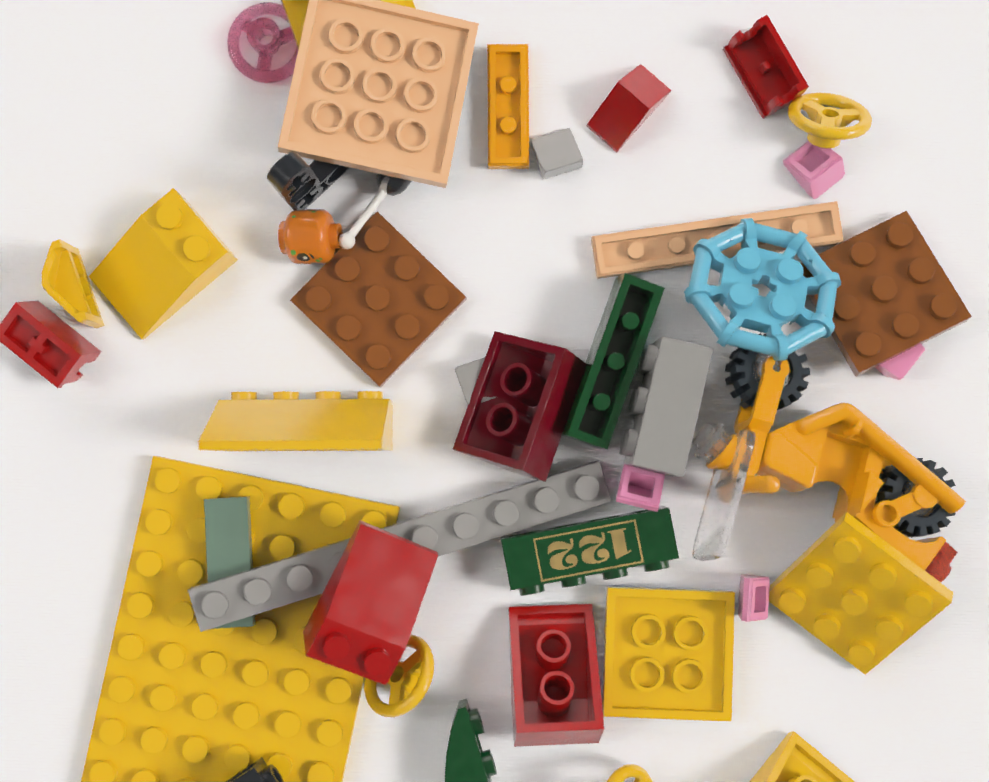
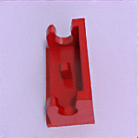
(765, 67)
(46, 342)

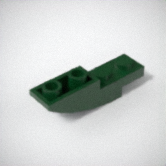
(464, 751)

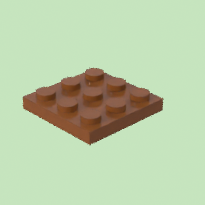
(888, 294)
(379, 299)

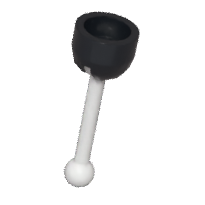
(388, 186)

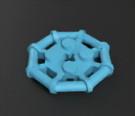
(777, 272)

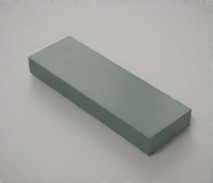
(228, 542)

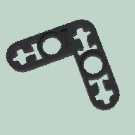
(302, 183)

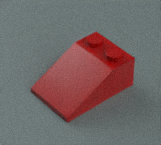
(370, 604)
(554, 675)

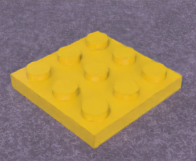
(858, 594)
(668, 653)

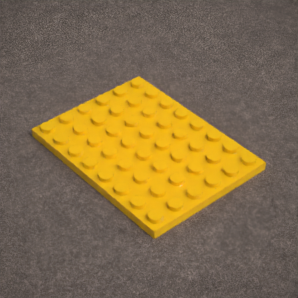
(222, 697)

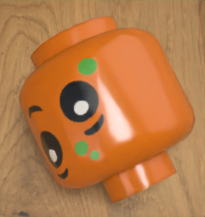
(309, 236)

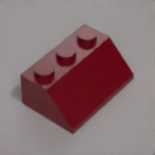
(531, 406)

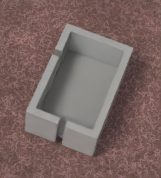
(666, 406)

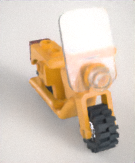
(824, 446)

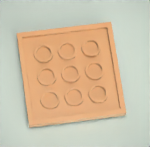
(379, 88)

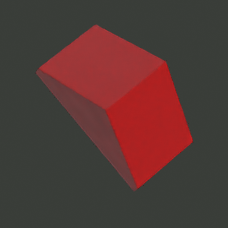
(628, 107)

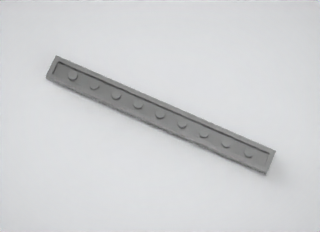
(442, 531)

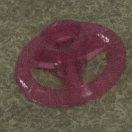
(255, 32)

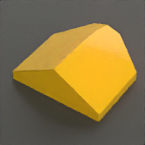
(69, 285)

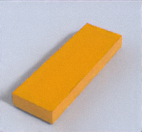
(508, 106)

